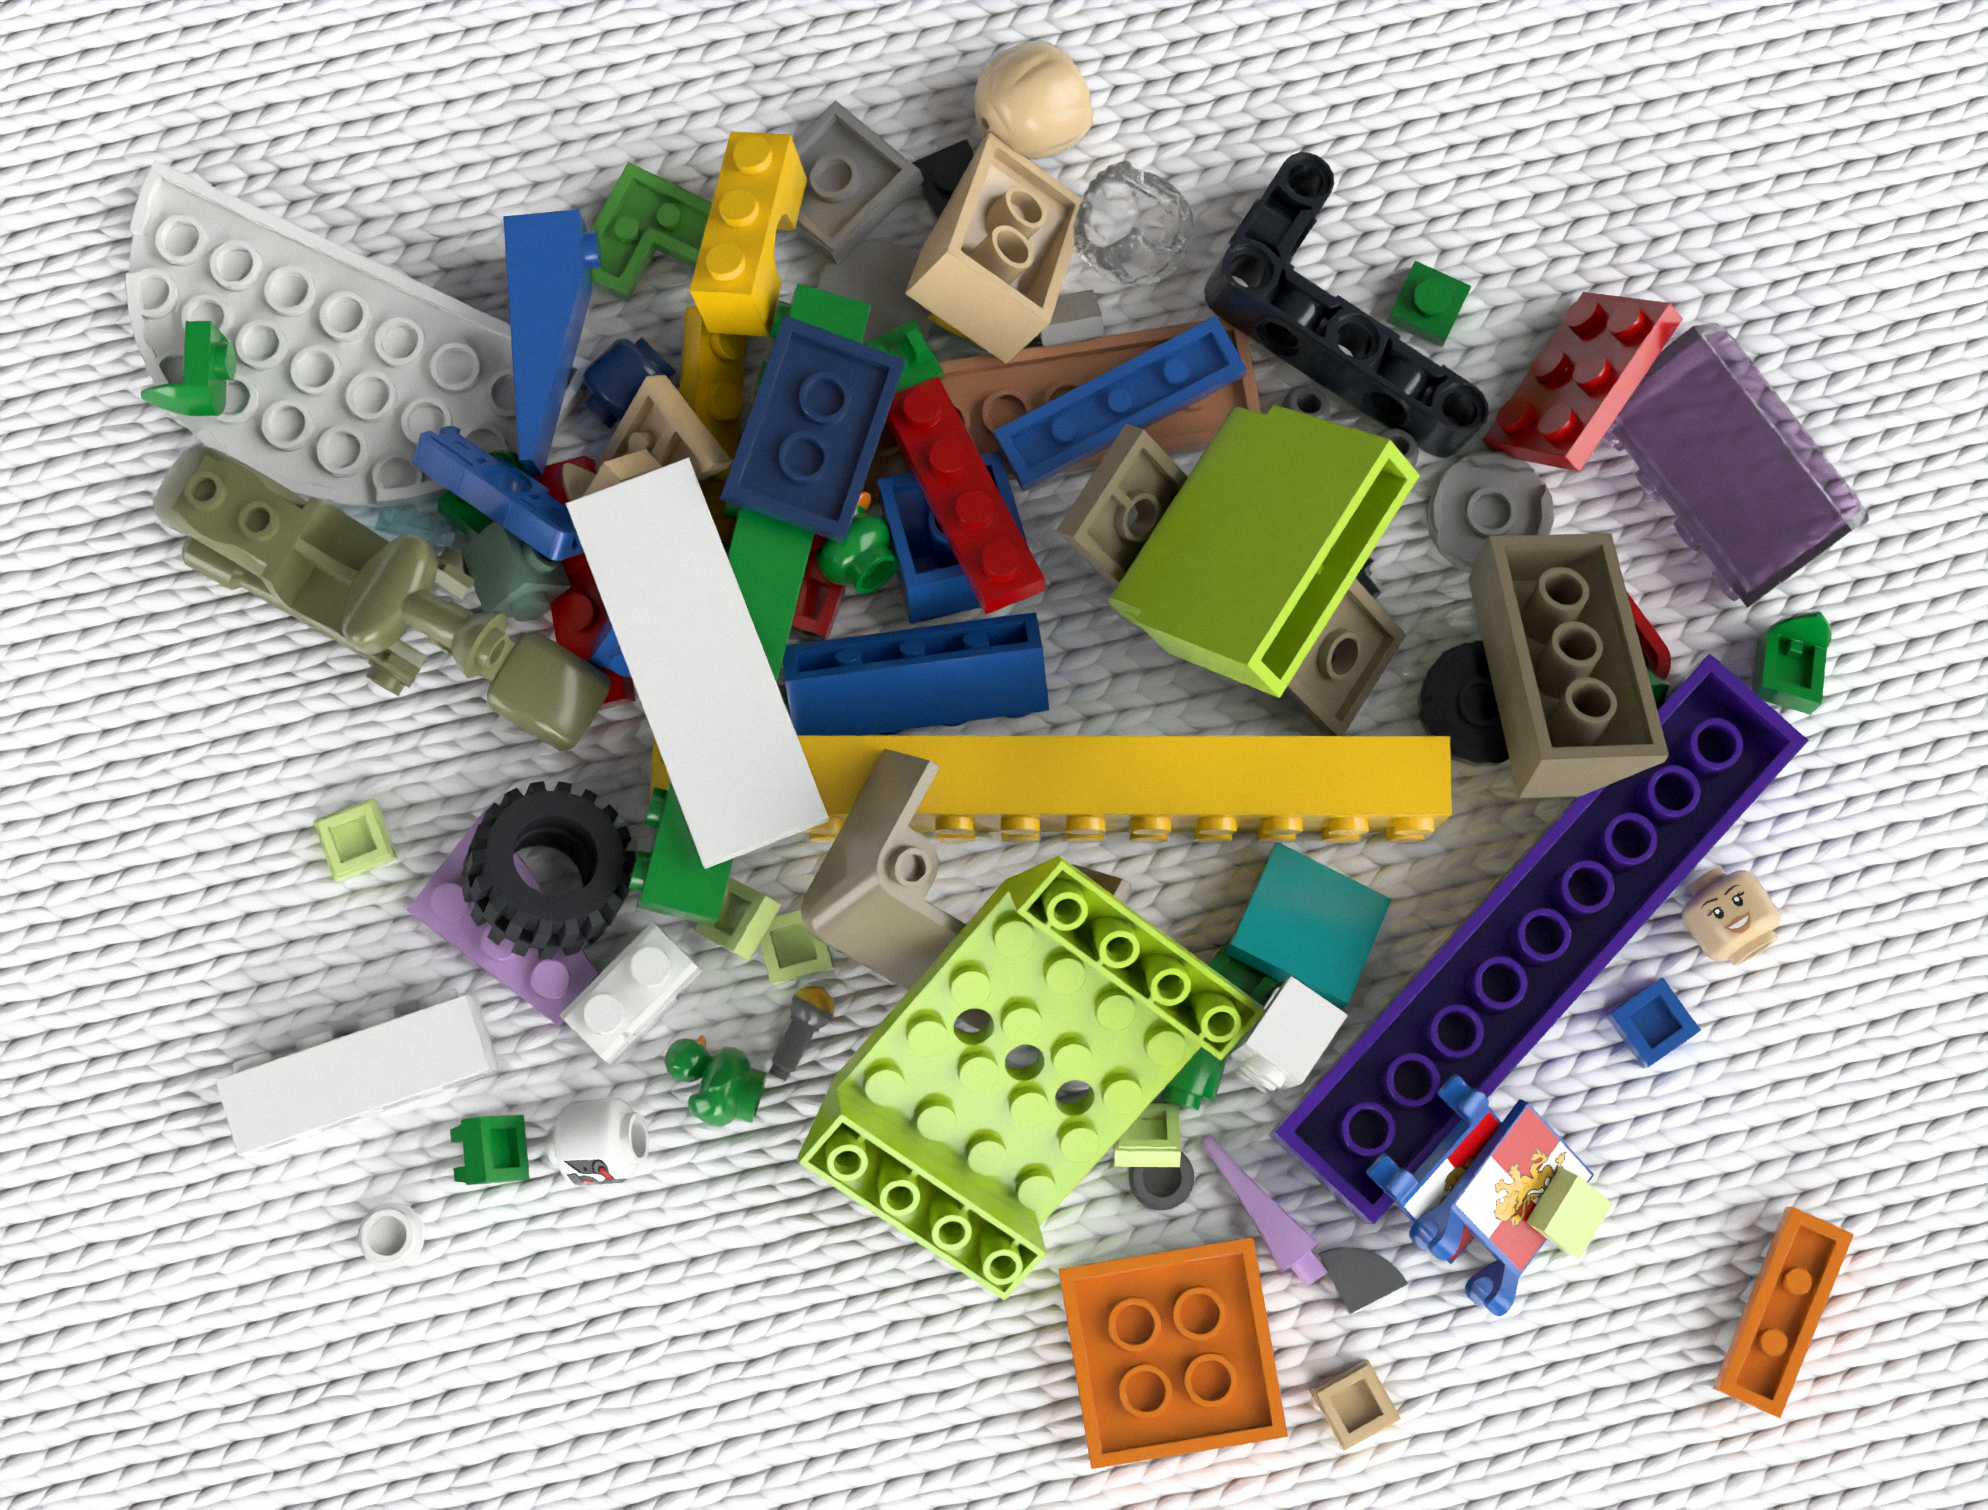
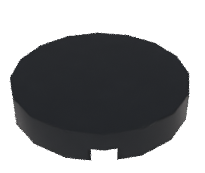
(1462, 704)

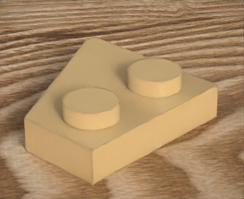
(668, 429)

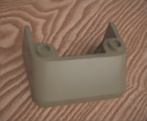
(878, 874)

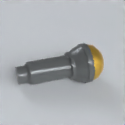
(810, 1010)

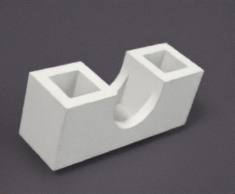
(1287, 1037)

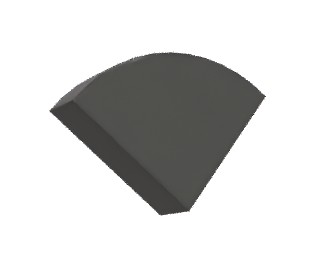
(1360, 1276)

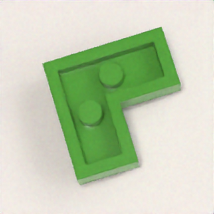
(644, 217)

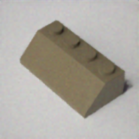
(1565, 663)

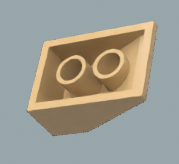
(998, 251)

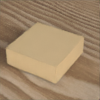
(1355, 1404)

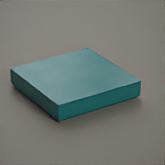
(1308, 925)

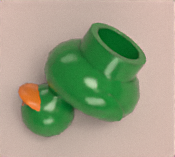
(865, 554)
(728, 1082)

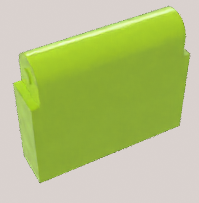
(1264, 543)

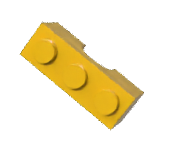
(736, 266)

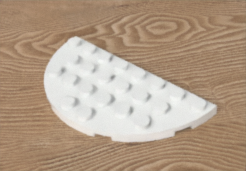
(329, 347)

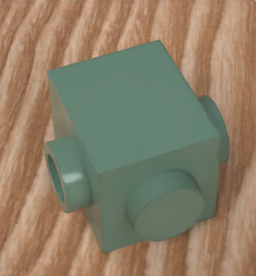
(512, 574)

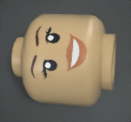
(1731, 915)

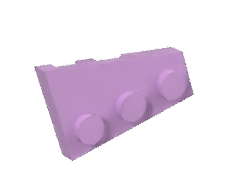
(543, 983)

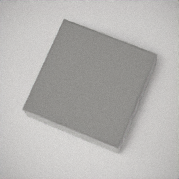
(1074, 319)

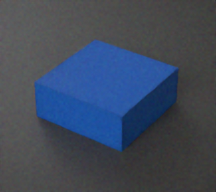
(1653, 1022)

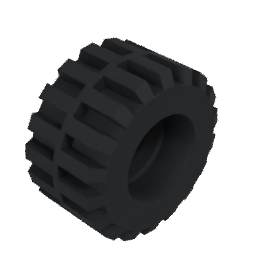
(559, 822)

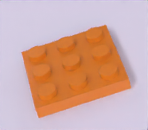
(1172, 1353)

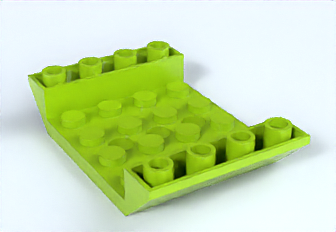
(982, 1152)

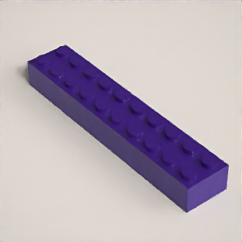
(1538, 939)

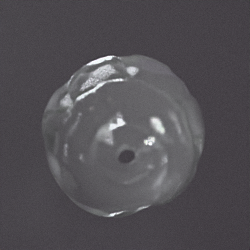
(1132, 226)

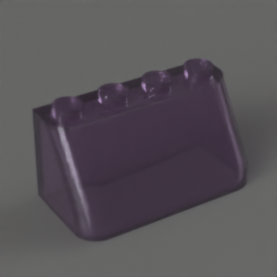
(1733, 465)

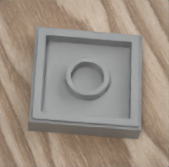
(850, 181)

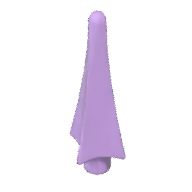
(1284, 1237)

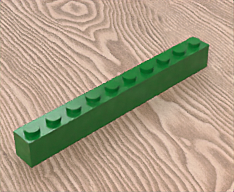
(769, 569)

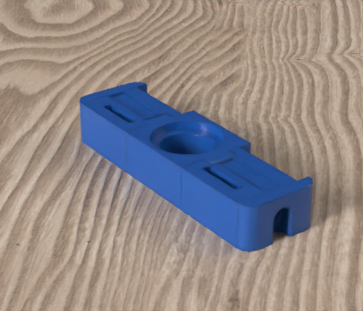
(498, 492)

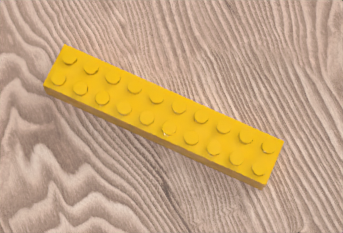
(1153, 785)

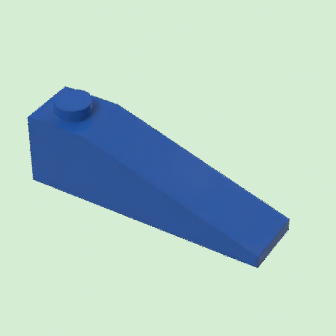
(548, 303)

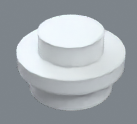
(391, 1235)

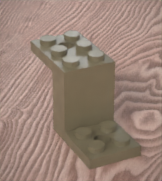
(1144, 475)

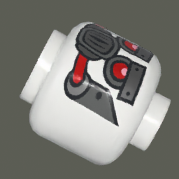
(598, 1141)

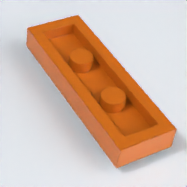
(1783, 1311)

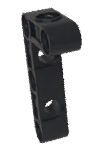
(1309, 324)

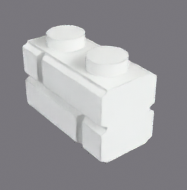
(632, 994)

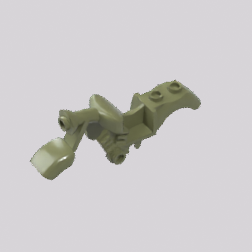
(369, 591)

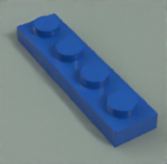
(1130, 394)

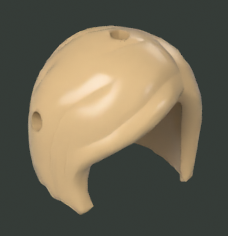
(1033, 100)

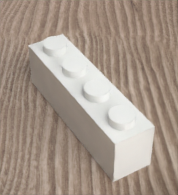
(357, 1074)

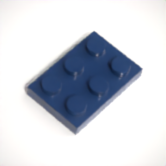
(813, 429)

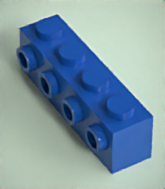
(917, 677)

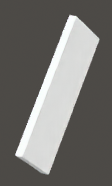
(697, 663)

